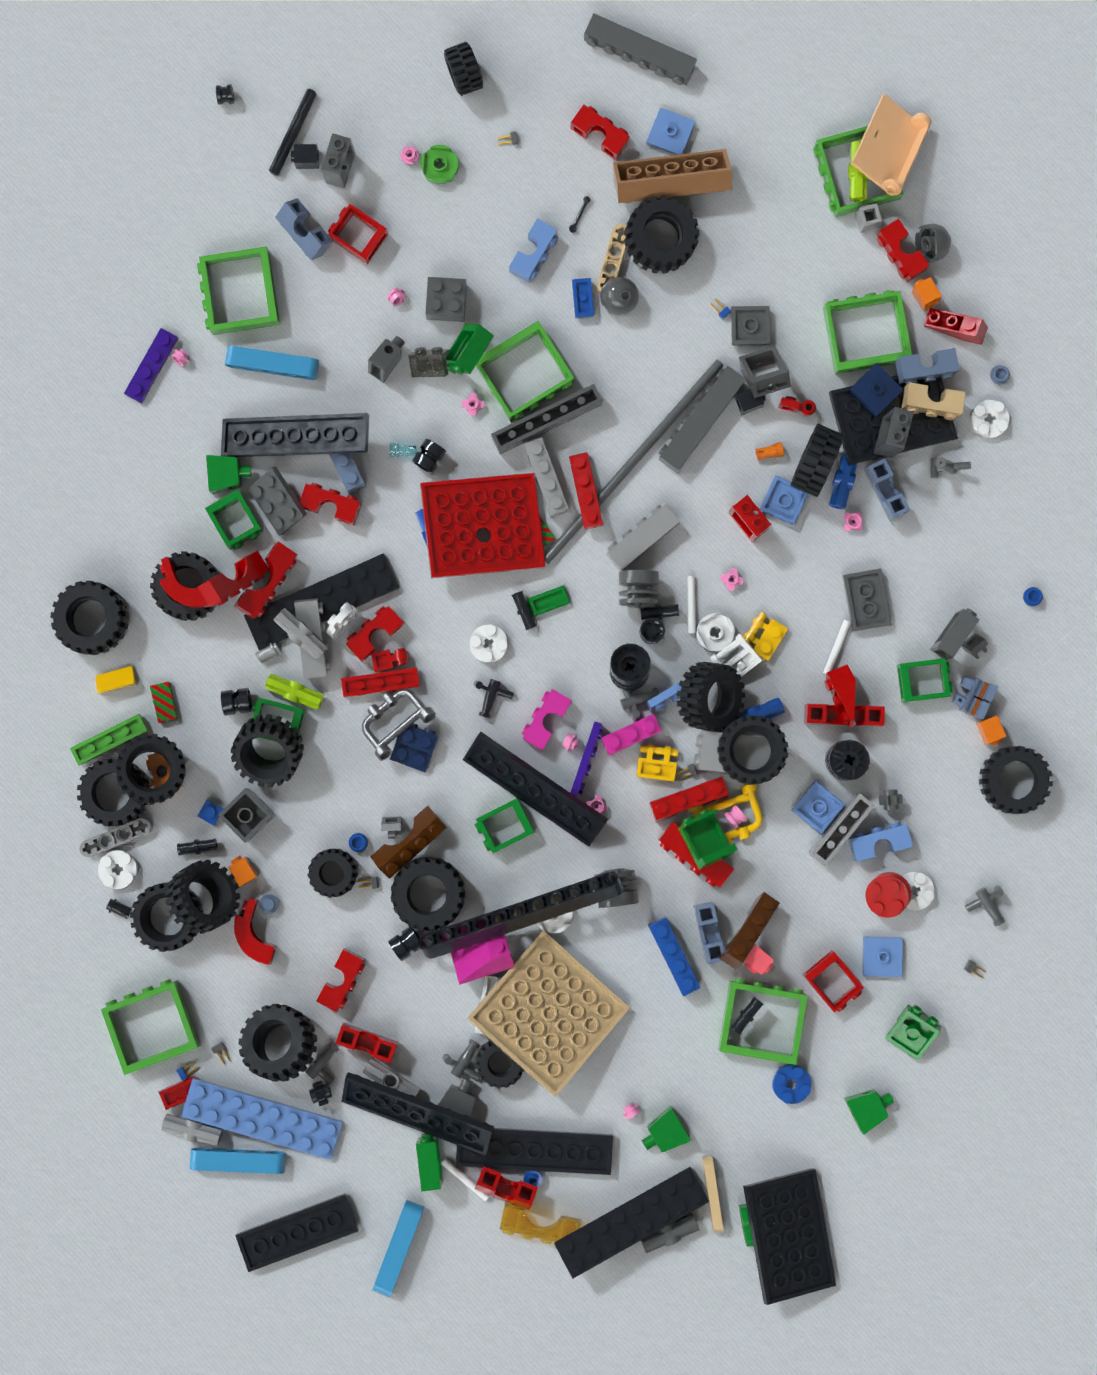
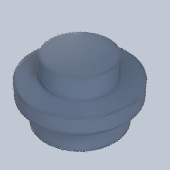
(999, 374)
(269, 904)

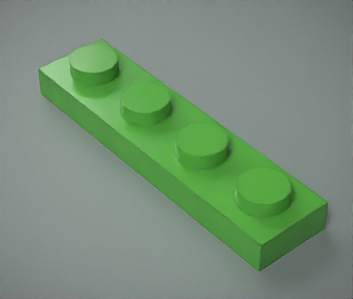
(109, 739)

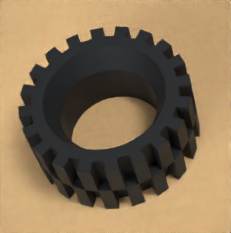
(817, 460)
(165, 602)
(696, 691)
(150, 744)
(777, 744)
(257, 767)
(991, 780)
(94, 809)
(221, 891)
(143, 924)

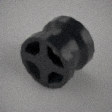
(224, 94)

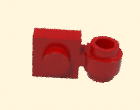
(790, 404)
(384, 660)

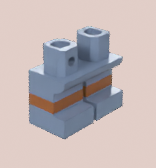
(977, 698)

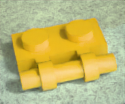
(770, 637)
(657, 769)

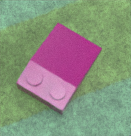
(482, 959)

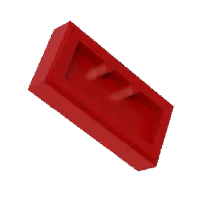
(175, 1093)

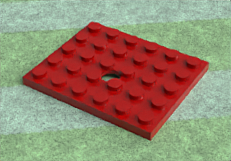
(463, 506)

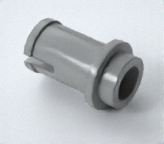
(268, 652)

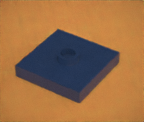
(875, 389)

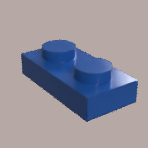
(582, 298)

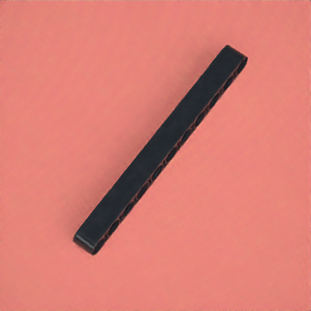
(520, 915)

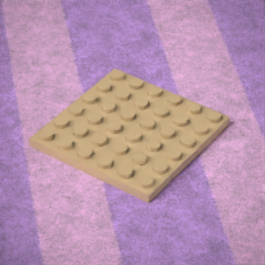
(548, 1013)

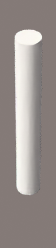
(691, 604)
(837, 646)
(464, 1178)

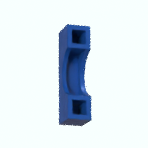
(674, 956)

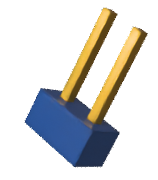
(725, 312)
(181, 1073)

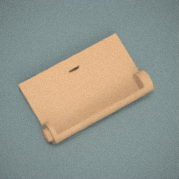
(894, 148)

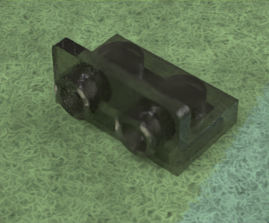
(428, 362)

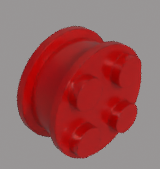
(888, 894)

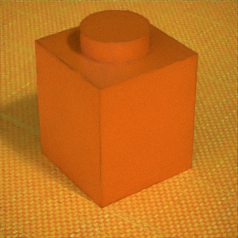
(926, 293)
(991, 730)
(242, 870)

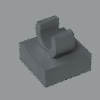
(974, 645)
(391, 825)

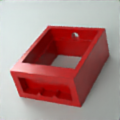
(374, 243)
(749, 523)
(819, 967)

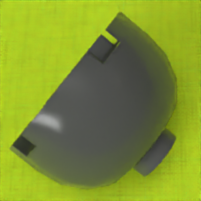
(933, 242)
(619, 295)

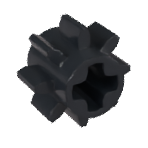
(320, 1093)

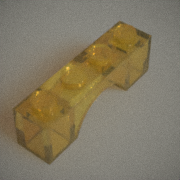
(515, 1221)

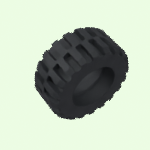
(674, 214)
(64, 617)
(454, 893)
(255, 1036)

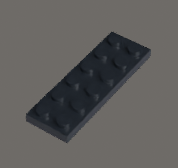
(297, 1232)

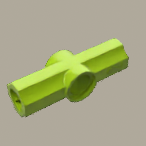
(857, 179)
(294, 691)

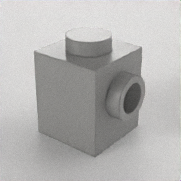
(868, 217)

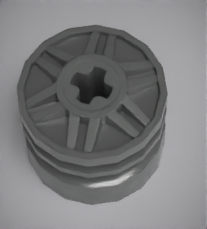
(638, 588)
(628, 896)

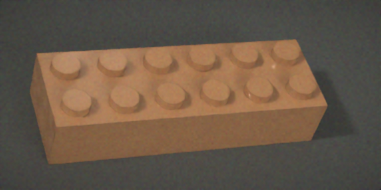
(672, 176)

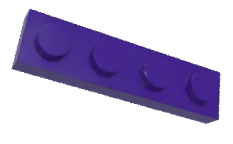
(151, 365)
(590, 751)

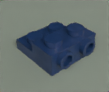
(415, 747)

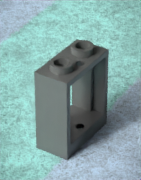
(338, 154)
(760, 385)
(891, 438)
(955, 633)

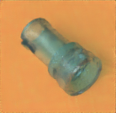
(401, 450)

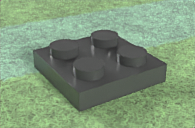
(750, 325)

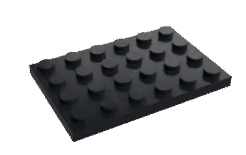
(862, 428)
(789, 1236)

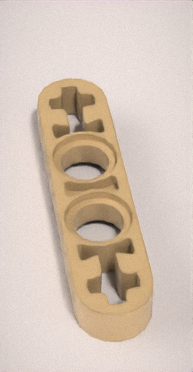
(611, 259)
(712, 1193)

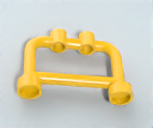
(748, 795)

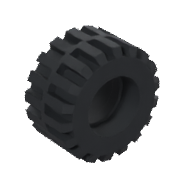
(463, 68)
(317, 879)
(488, 1075)

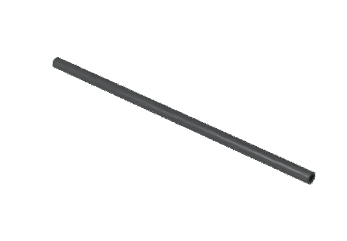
(637, 456)

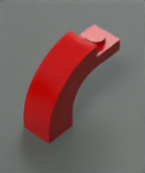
(186, 596)
(246, 937)

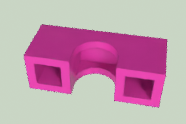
(553, 704)
(631, 734)

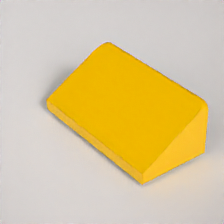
(115, 680)

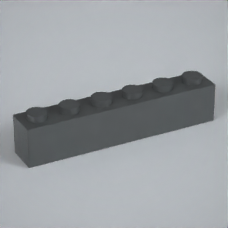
(639, 49)
(547, 419)
(702, 419)

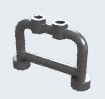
(390, 700)

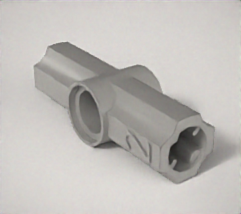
(300, 633)
(380, 1072)
(191, 1130)

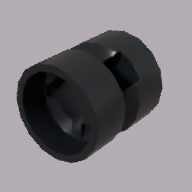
(429, 456)
(652, 630)
(236, 701)
(405, 943)

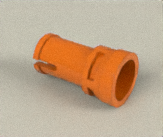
(775, 451)

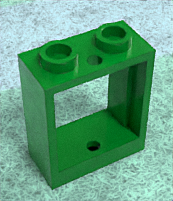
(468, 349)
(222, 505)
(904, 680)
(297, 717)
(522, 817)
(429, 1163)

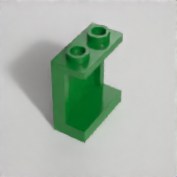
(706, 839)

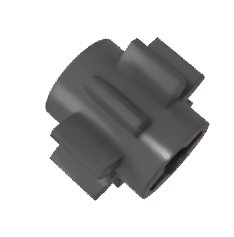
(890, 799)

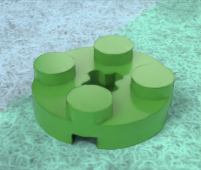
(446, 173)

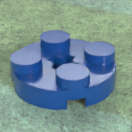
(781, 1079)

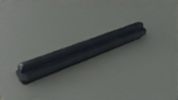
(292, 132)

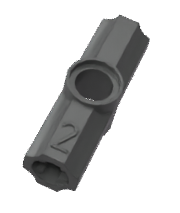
(671, 1234)

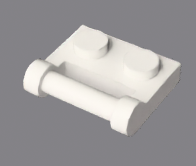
(743, 661)

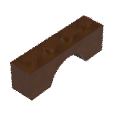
(425, 829)
(748, 934)

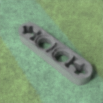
(115, 836)

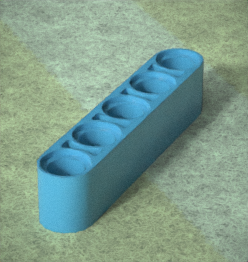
(272, 362)
(237, 1160)
(398, 1248)

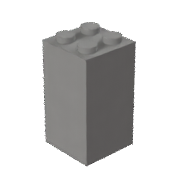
(748, 751)

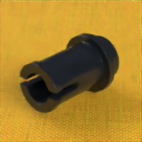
(118, 908)

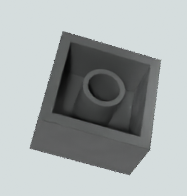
(446, 299)
(246, 815)

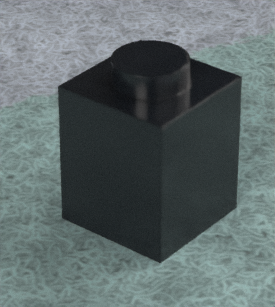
(305, 156)
(747, 402)

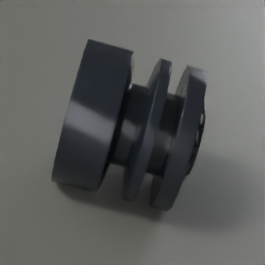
(631, 657)
(844, 771)

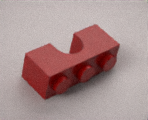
(588, 121)
(908, 265)
(347, 507)
(361, 643)
(334, 996)
(366, 1041)
(514, 1192)

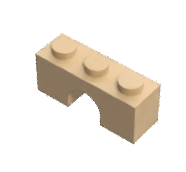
(917, 400)

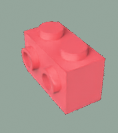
(758, 961)

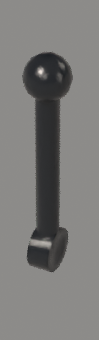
(572, 228)

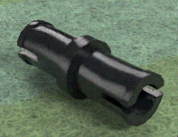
(524, 610)
(659, 612)
(197, 846)
(746, 1015)

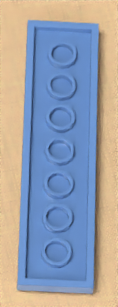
(261, 1118)

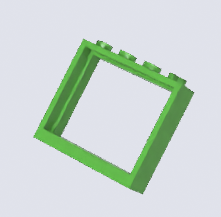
(824, 171)
(870, 299)
(249, 324)
(509, 345)
(759, 987)
(132, 998)

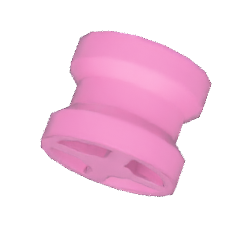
(735, 817)

